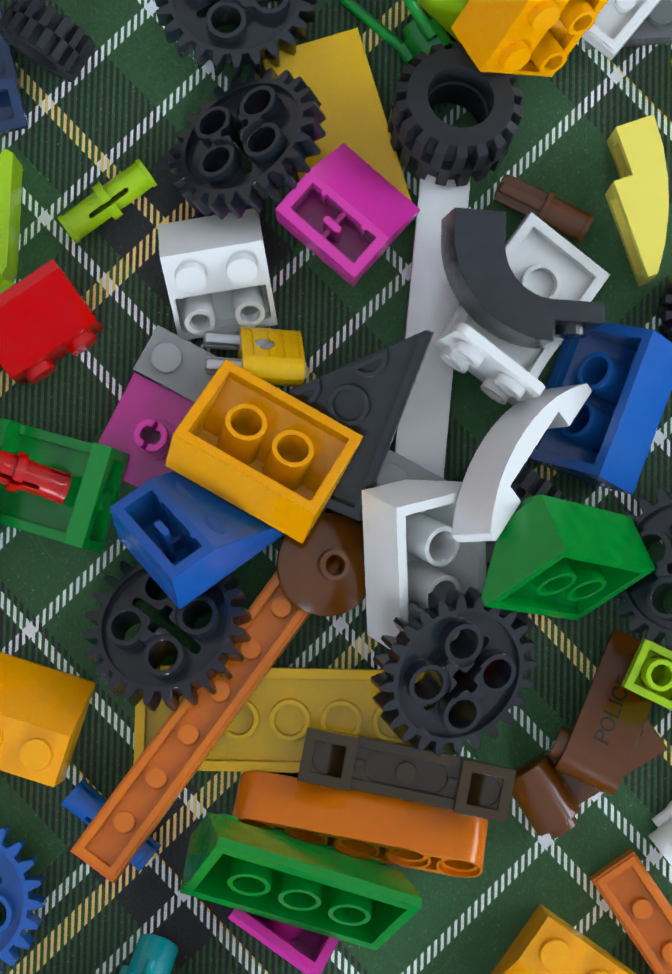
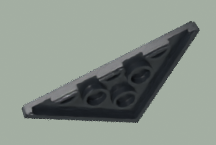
(370, 401)

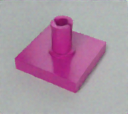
(145, 427)

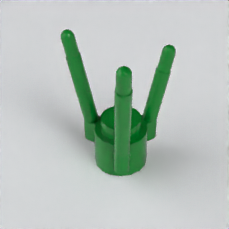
(419, 33)

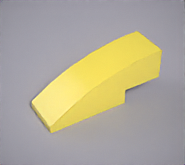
(641, 194)

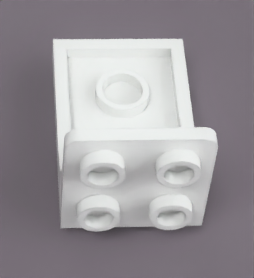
(546, 267)

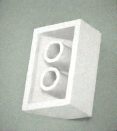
(413, 551)

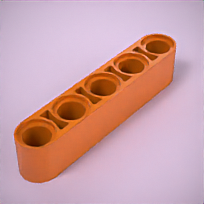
(364, 824)

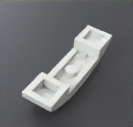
(485, 494)

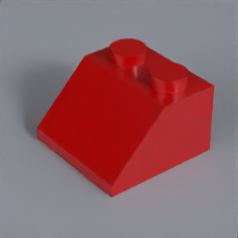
(43, 322)

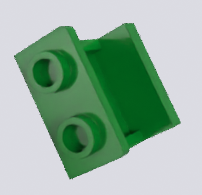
(94, 487)

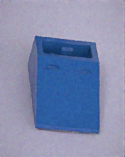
(187, 534)

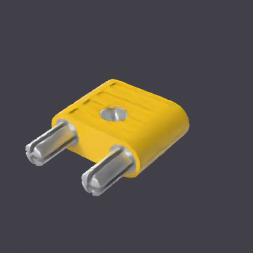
(265, 352)

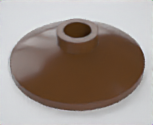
(304, 572)

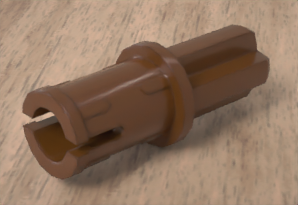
(553, 211)

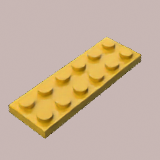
(275, 719)

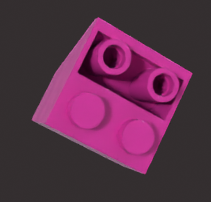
(346, 213)

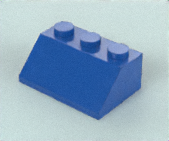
(617, 423)

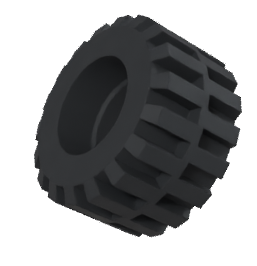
(443, 148)

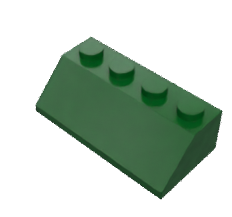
(297, 882)

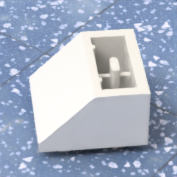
(216, 274)

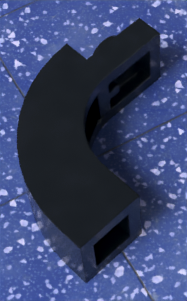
(492, 294)

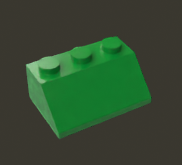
(563, 559)

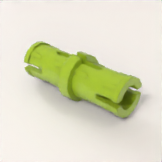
(79, 221)

